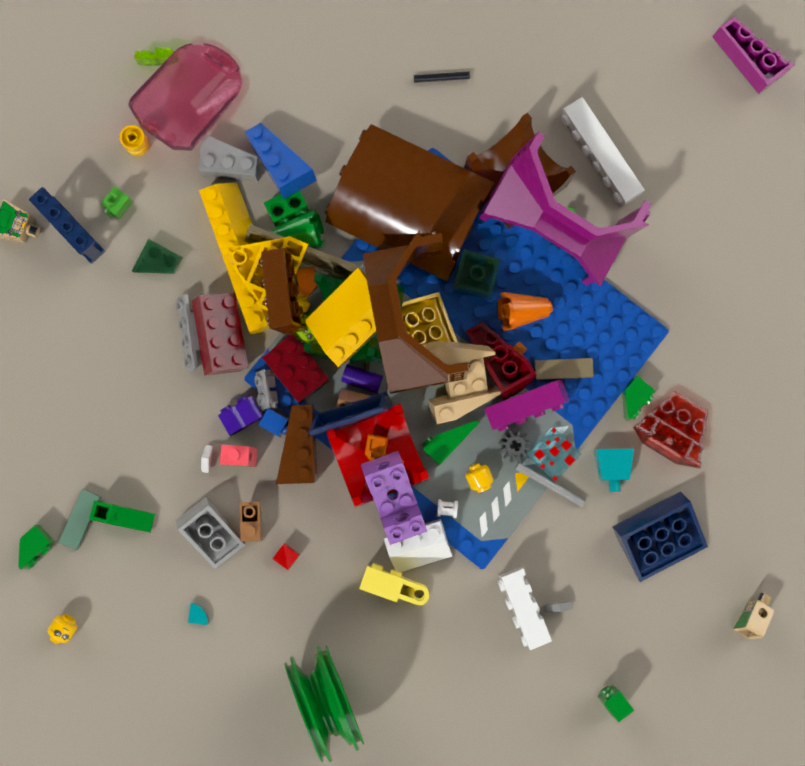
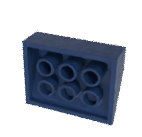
(660, 536)

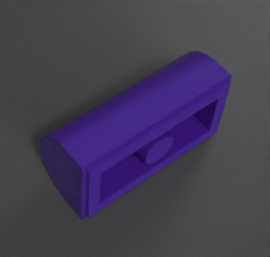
(362, 378)

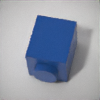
(274, 423)

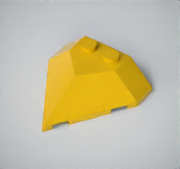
(247, 264)

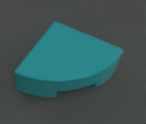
(197, 615)

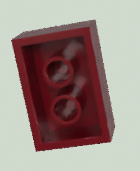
(296, 369)

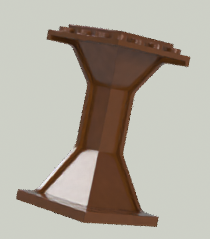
(404, 359)

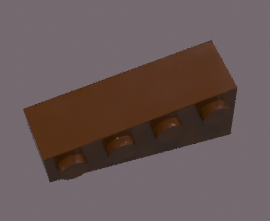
(281, 292)
(299, 451)

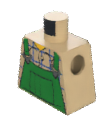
(16, 223)
(755, 618)

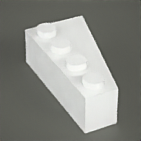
(524, 608)

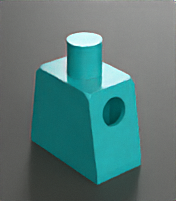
(614, 466)

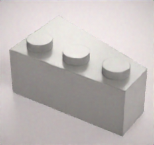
(226, 161)

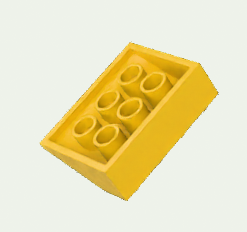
(344, 319)
(427, 319)

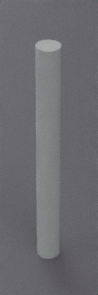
(549, 484)

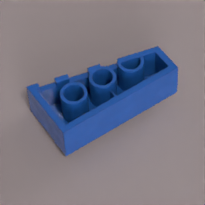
(281, 163)

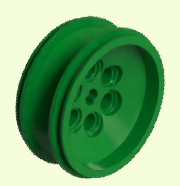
(323, 703)

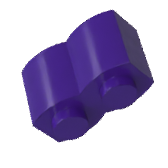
(240, 415)

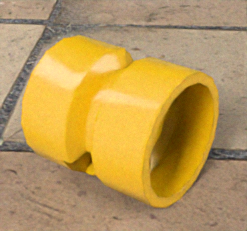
(134, 140)

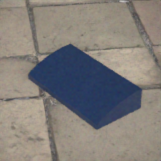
(350, 413)

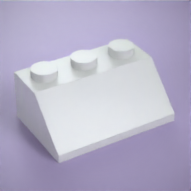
(420, 549)

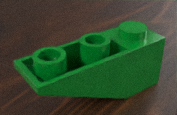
(121, 516)

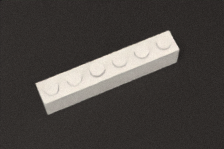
(602, 152)

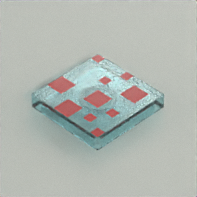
(554, 454)

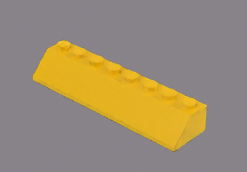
(230, 224)

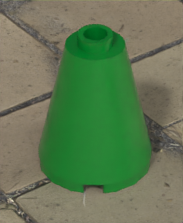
(305, 228)

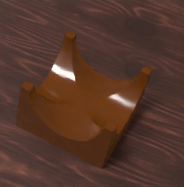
(494, 161)

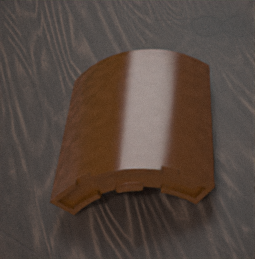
(401, 188)

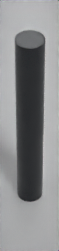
(441, 77)

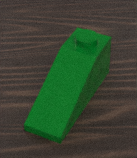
(445, 443)

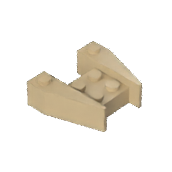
(464, 394)

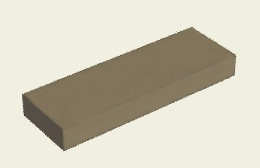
(564, 369)

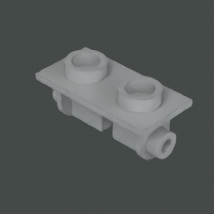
(266, 398)

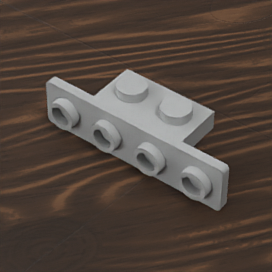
(189, 333)

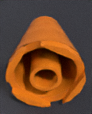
(521, 309)

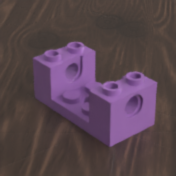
(398, 513)

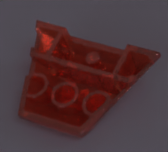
(675, 430)

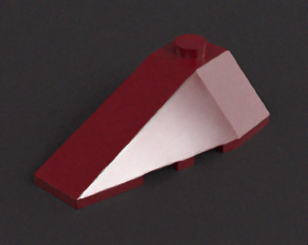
(507, 367)

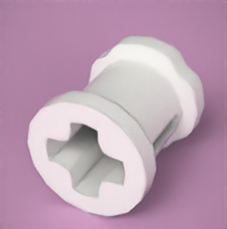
(447, 508)

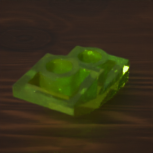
(149, 59)

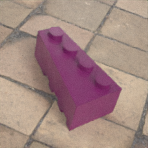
(751, 55)
(526, 405)

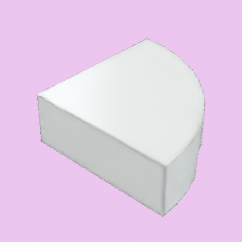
(206, 458)

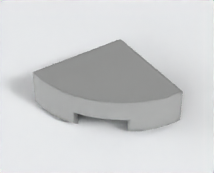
(558, 607)

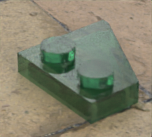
(157, 259)

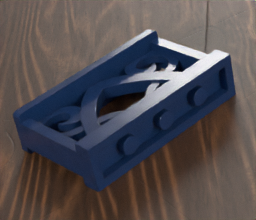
(66, 225)

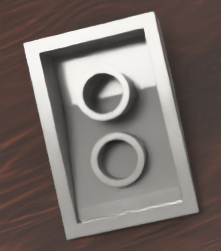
(209, 532)

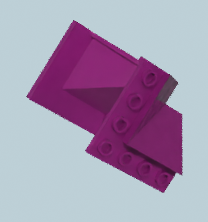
(527, 201)

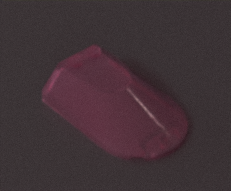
(187, 95)

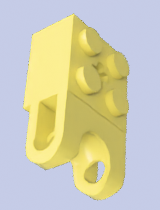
(392, 585)

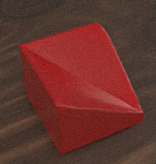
(286, 556)

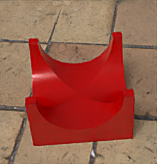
(350, 447)

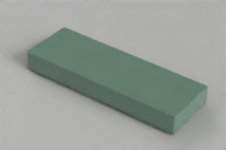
(78, 520)

